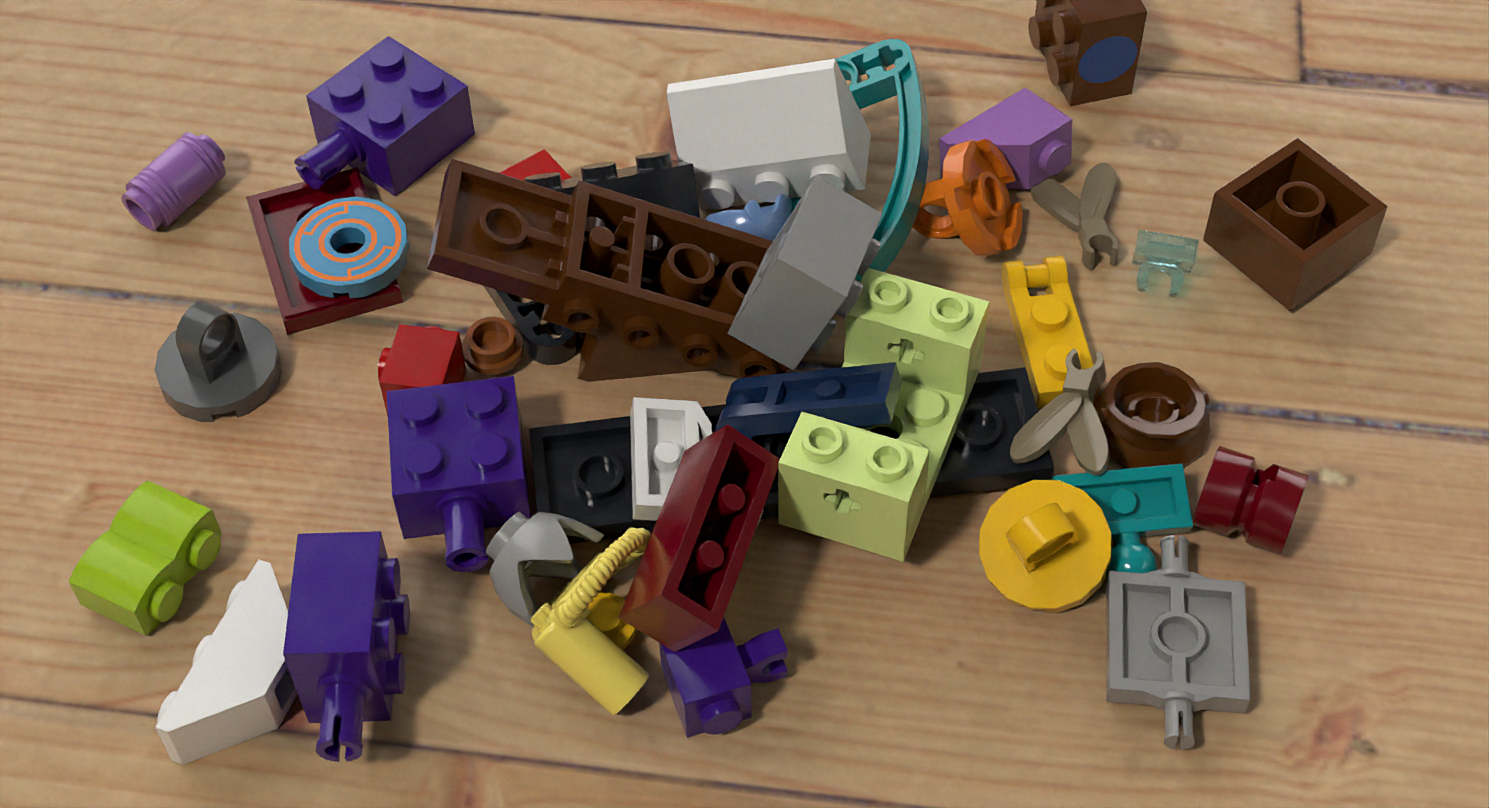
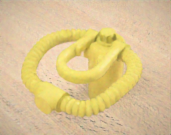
(577, 644)

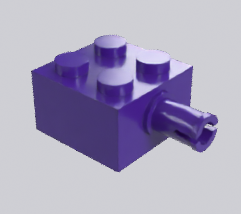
(387, 117)
(457, 463)
(345, 635)

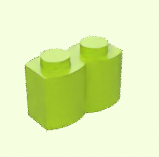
(146, 558)

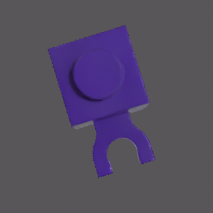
(715, 676)

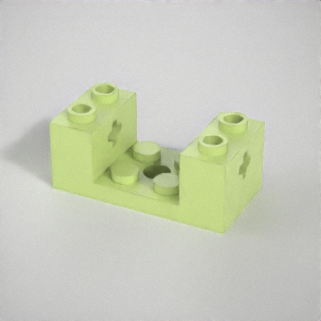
(869, 485)

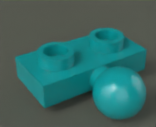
(1137, 506)

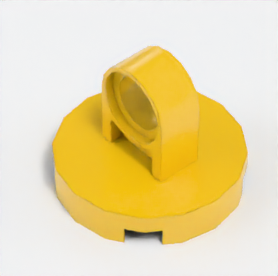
(1045, 546)

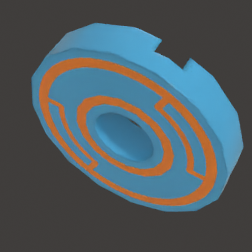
(344, 222)

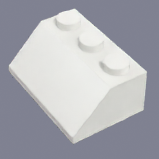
(769, 133)

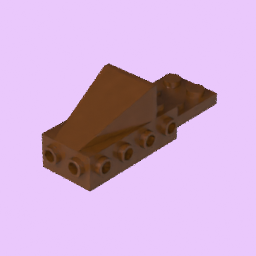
(627, 273)

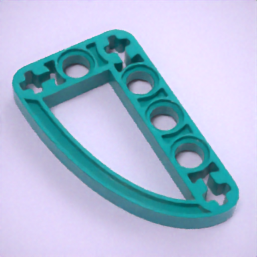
(913, 148)

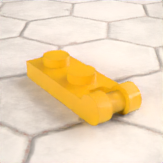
(1044, 324)

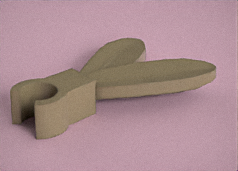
(1083, 214)
(1069, 412)

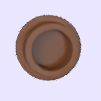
(492, 346)

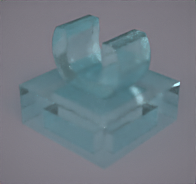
(1165, 254)

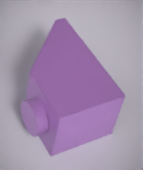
(1028, 133)

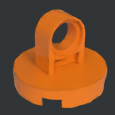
(976, 200)

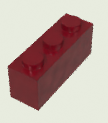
(700, 539)

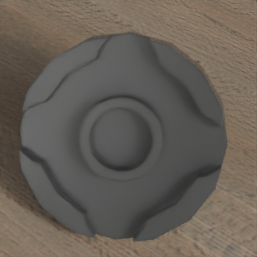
(217, 363)

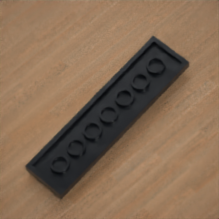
(587, 465)

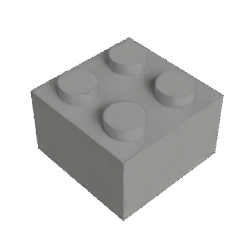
(808, 275)

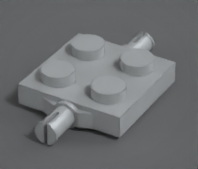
(1176, 642)

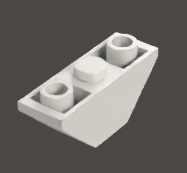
(236, 677)

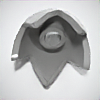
(533, 549)

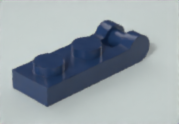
(846, 395)

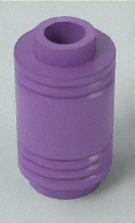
(174, 180)

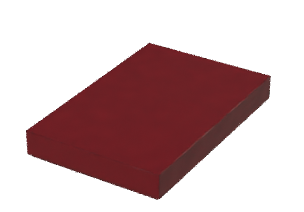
(274, 219)

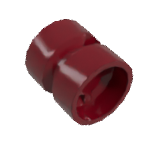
(1249, 500)

